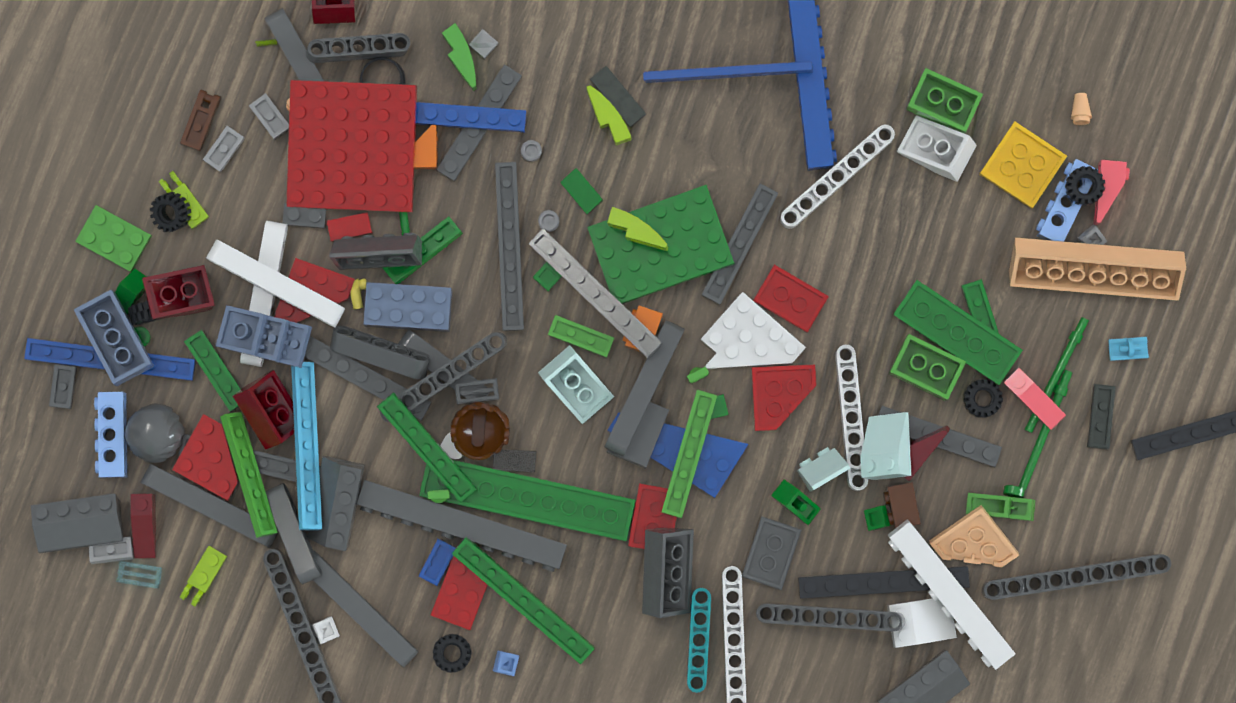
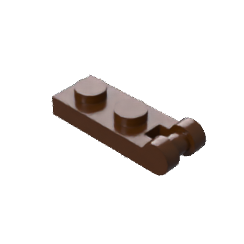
(200, 120)

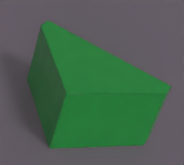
(130, 289)

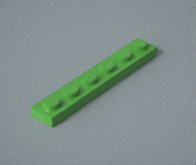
(689, 454)
(248, 474)

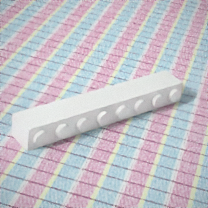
(951, 594)

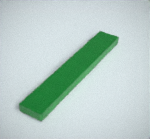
(426, 447)

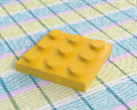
(1023, 165)

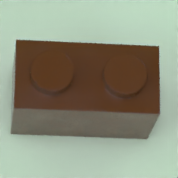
(902, 504)

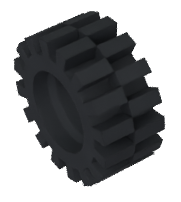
(1075, 194)
(179, 207)
(140, 313)
(992, 389)
(442, 662)

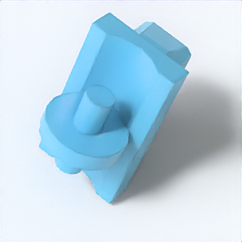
(1128, 348)

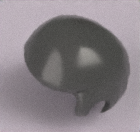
(154, 433)

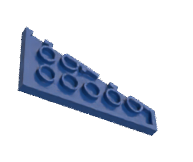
(715, 461)

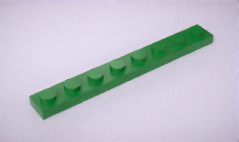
(523, 600)

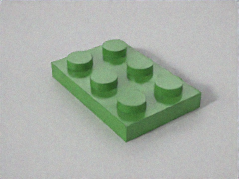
(113, 238)

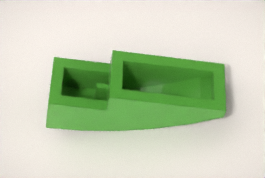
(461, 55)
(1002, 506)

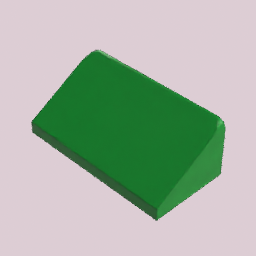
(581, 191)

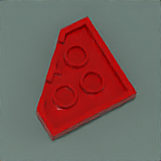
(318, 279)
(779, 392)
(208, 459)

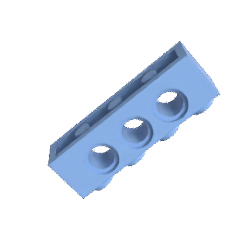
(1046, 229)
(102, 403)

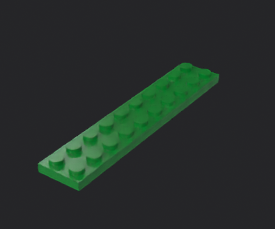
(540, 501)

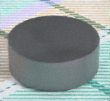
(531, 151)
(548, 221)

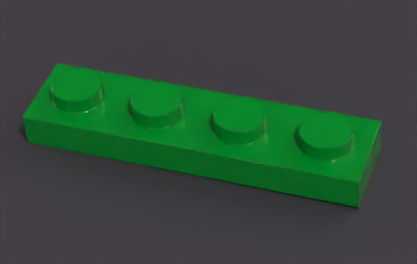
(432, 244)
(214, 368)

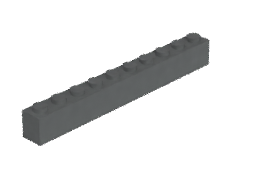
(461, 524)

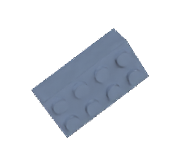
(408, 307)
(114, 338)

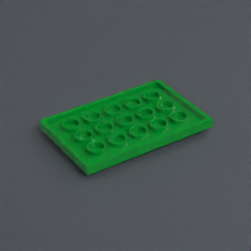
(693, 241)

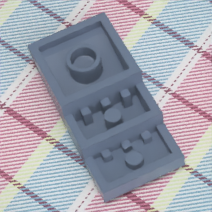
(263, 336)

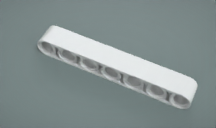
(846, 171)
(270, 255)
(275, 283)
(846, 407)
(729, 629)

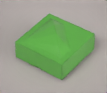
(697, 374)
(439, 496)

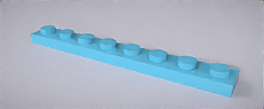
(306, 447)

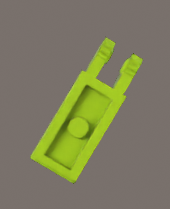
(197, 213)
(204, 573)

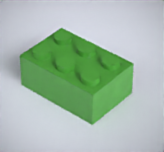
(944, 101)
(927, 367)

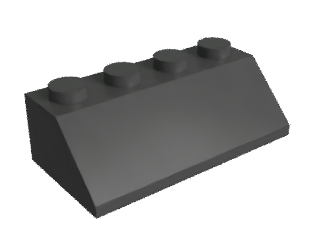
(377, 251)
(339, 496)
(77, 523)
(667, 572)
(932, 683)

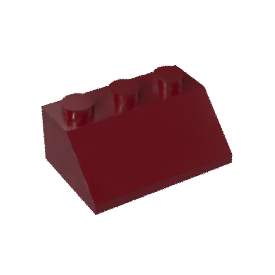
(267, 409)

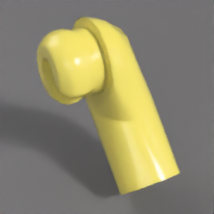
(355, 292)

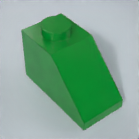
(796, 502)

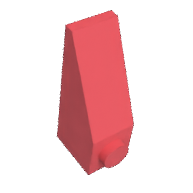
(1114, 175)
(1034, 398)

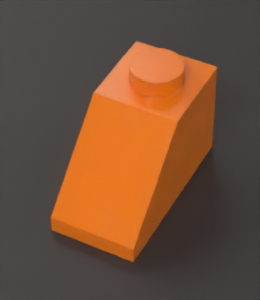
(427, 150)

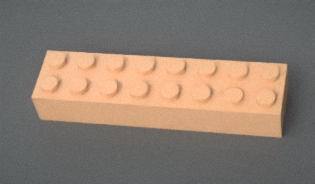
(1097, 269)

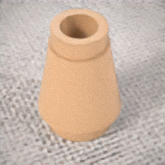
(1081, 110)

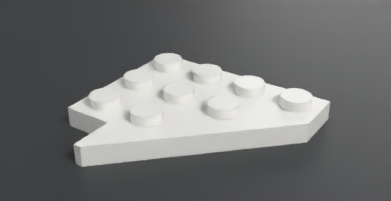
(749, 338)

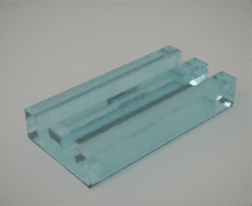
(121, 571)

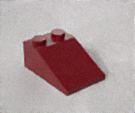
(333, 11)
(178, 293)

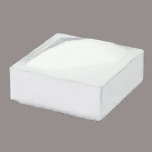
(325, 630)

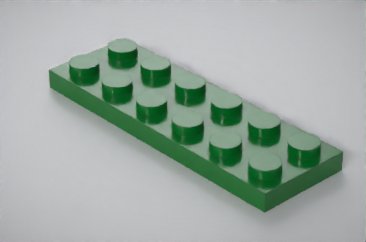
(958, 332)

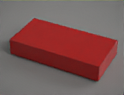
(351, 226)

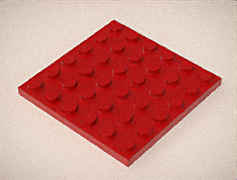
(351, 146)

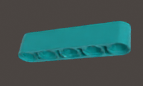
(699, 650)

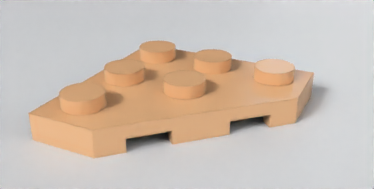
(975, 541)

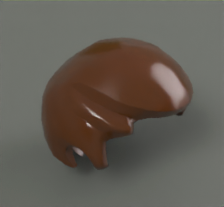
(479, 430)

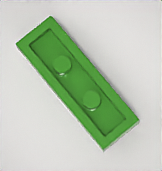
(581, 336)

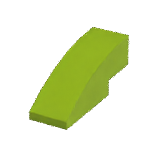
(608, 116)
(636, 229)

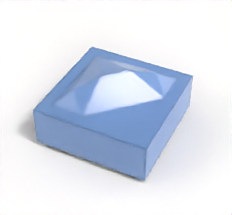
(506, 663)

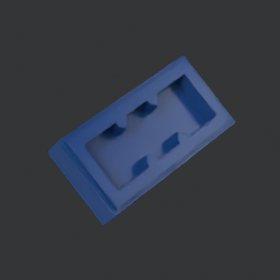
(437, 562)

